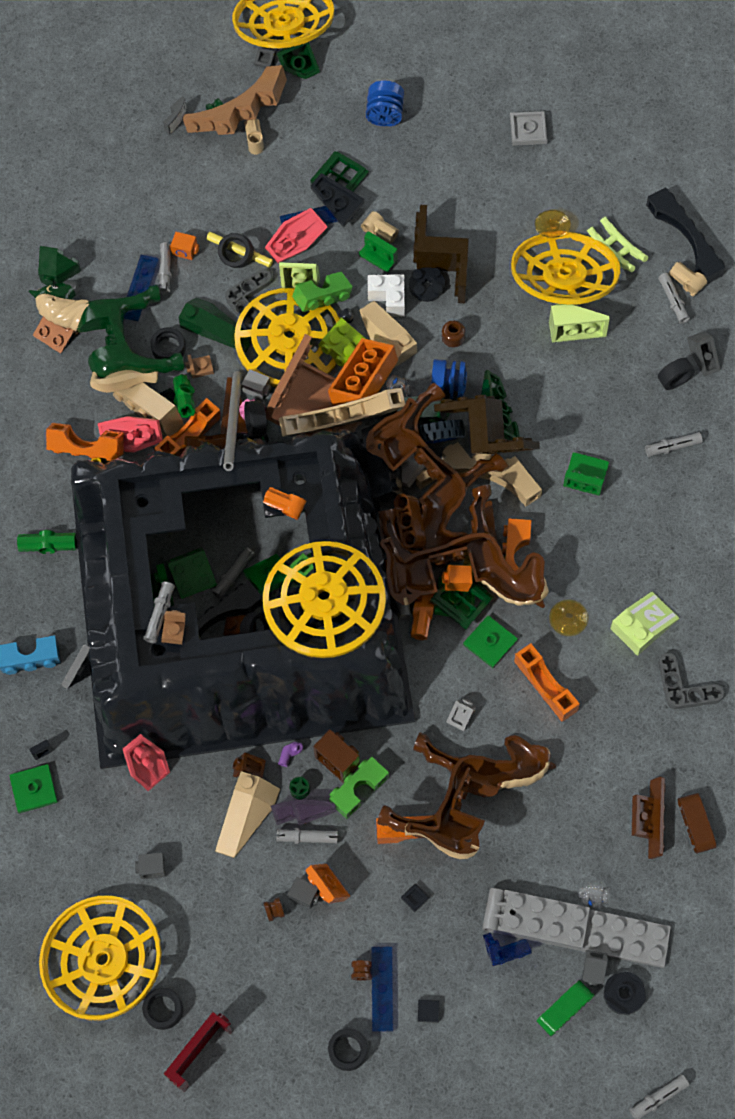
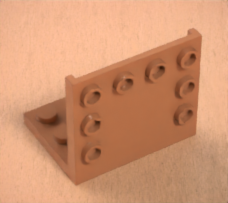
(300, 388)

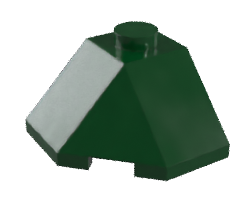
(299, 60)
(56, 267)

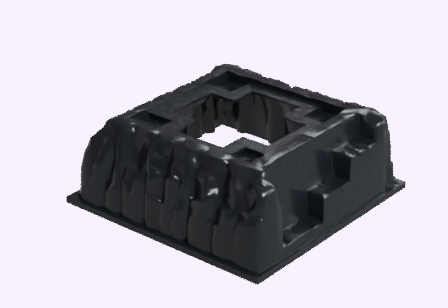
(240, 685)

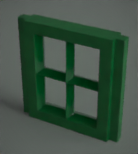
(333, 160)
(451, 610)

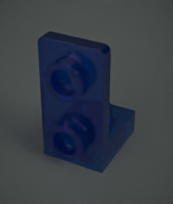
(501, 955)

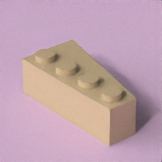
(151, 405)

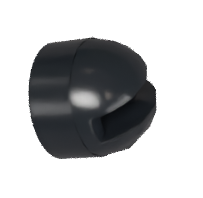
(347, 315)

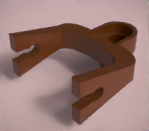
(218, 440)

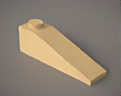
(385, 329)
(246, 812)

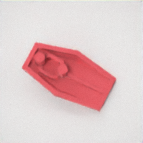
(295, 235)
(138, 432)
(146, 762)

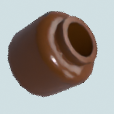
(453, 334)

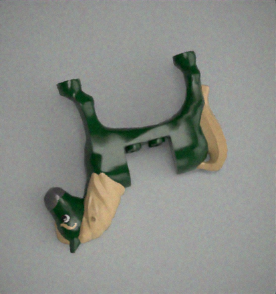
(114, 363)

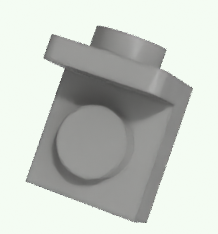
(461, 713)

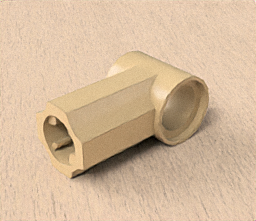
(254, 136)
(376, 225)
(691, 281)

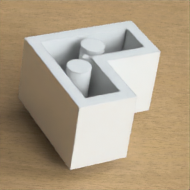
(388, 289)

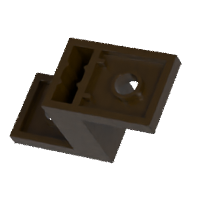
(441, 253)
(486, 425)

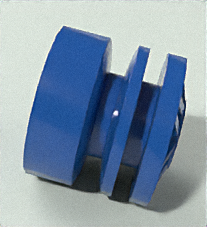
(384, 103)
(450, 379)

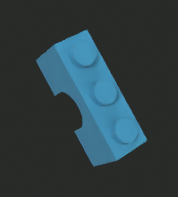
(45, 655)

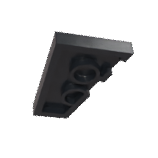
(337, 198)

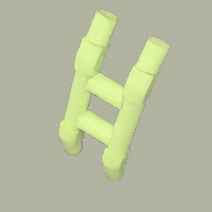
(616, 236)

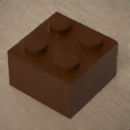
(337, 755)

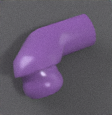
(289, 751)

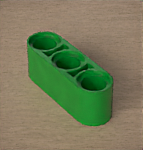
(564, 1008)

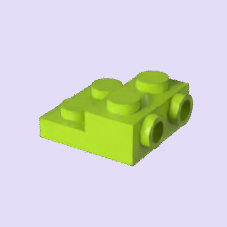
(340, 341)

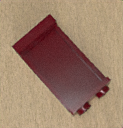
(194, 1047)

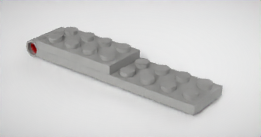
(575, 927)

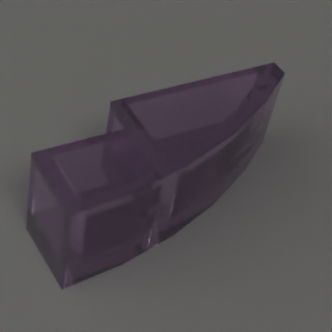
(301, 810)

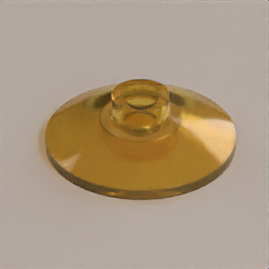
(552, 224)
(568, 626)

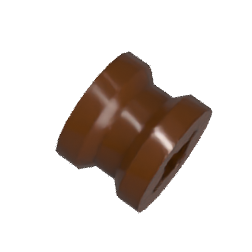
(274, 909)
(361, 970)

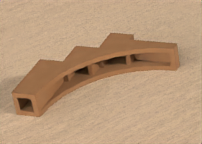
(244, 107)

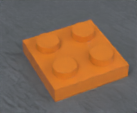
(328, 884)

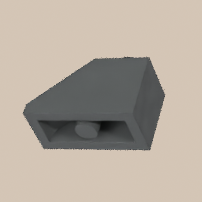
(704, 353)

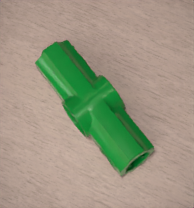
(184, 396)
(46, 542)

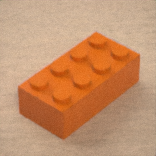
(363, 372)

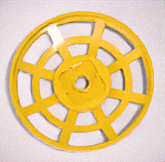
(282, 22)
(573, 268)
(276, 330)
(328, 608)
(90, 953)

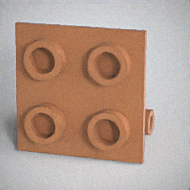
(53, 334)

